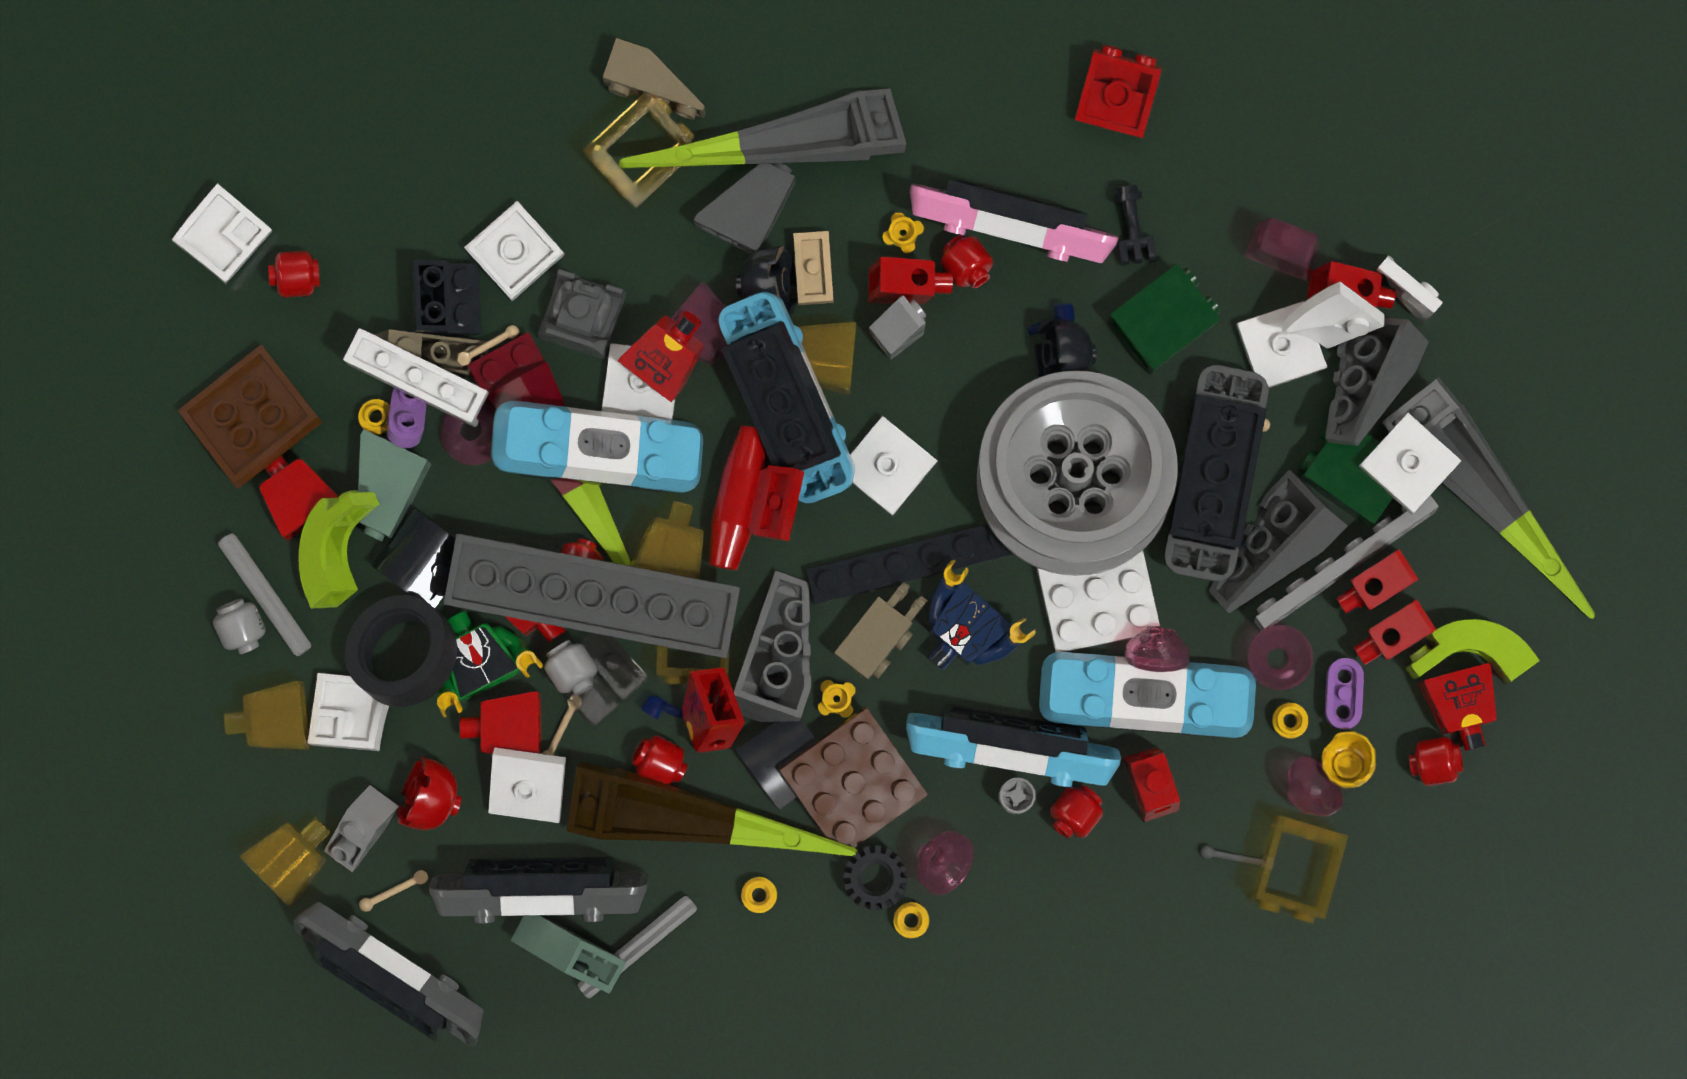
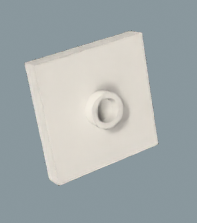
(514, 251)
(1276, 354)
(629, 394)
(1410, 463)
(889, 465)
(526, 785)

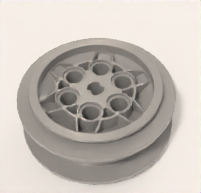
(1076, 411)

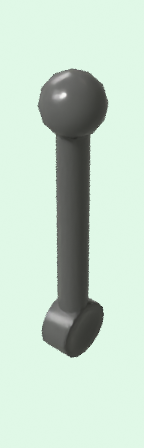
(1208, 852)

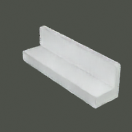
(416, 377)

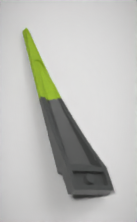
(834, 131)
(1485, 484)

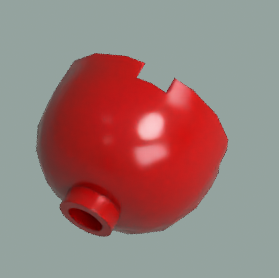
(429, 796)

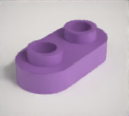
(405, 412)
(1344, 694)

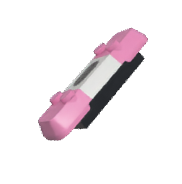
(1012, 218)

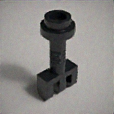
(1127, 196)

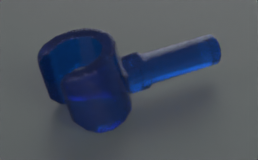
(1061, 311)
(655, 706)

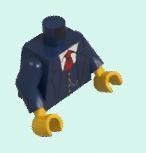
(969, 625)

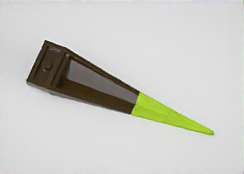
(633, 807)

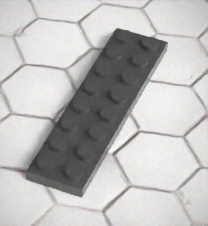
(592, 595)

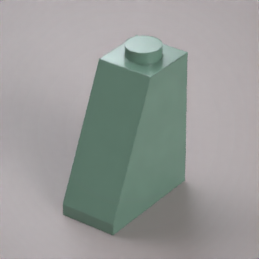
(394, 478)
(568, 952)

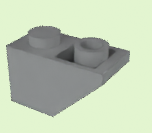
(898, 327)
(360, 828)

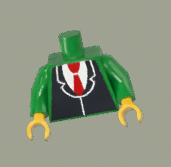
(483, 660)

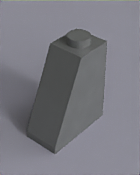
(749, 207)

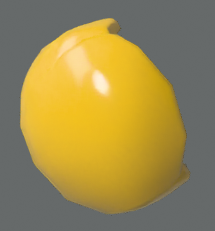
(1349, 760)

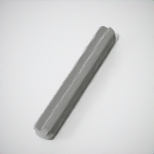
(264, 594)
(649, 937)

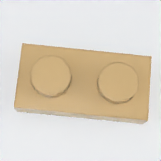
(813, 268)

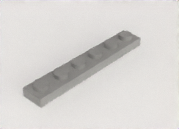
(1331, 571)

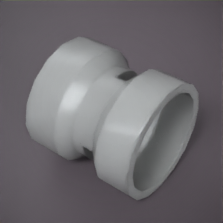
(1022, 796)

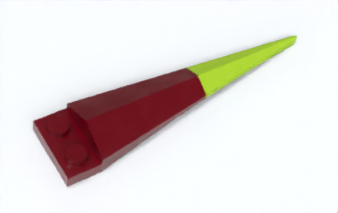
(522, 375)

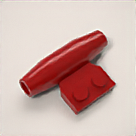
(751, 500)

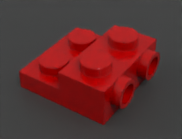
(1119, 91)

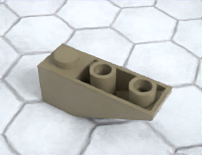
(639, 71)
(434, 348)

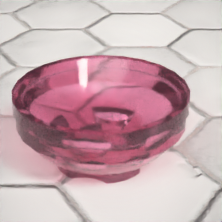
(465, 451)
(1157, 650)
(1297, 650)
(1312, 789)
(949, 865)

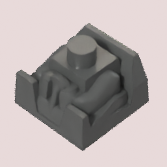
(582, 314)

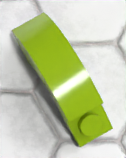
(324, 547)
(1493, 642)

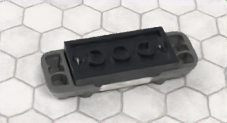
(1217, 473)
(539, 888)
(388, 977)

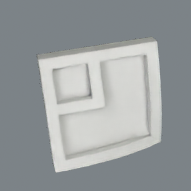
(221, 234)
(1417, 298)
(1334, 317)
(345, 715)

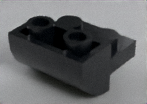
(445, 298)
(418, 558)

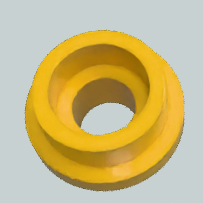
(364, 416)
(1301, 720)
(750, 903)
(919, 911)

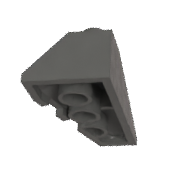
(1371, 376)
(1285, 536)
(777, 663)

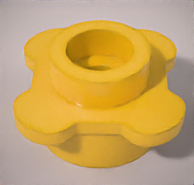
(899, 223)
(842, 707)

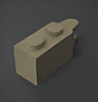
(878, 634)

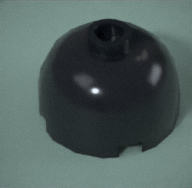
(770, 272)
(1063, 347)

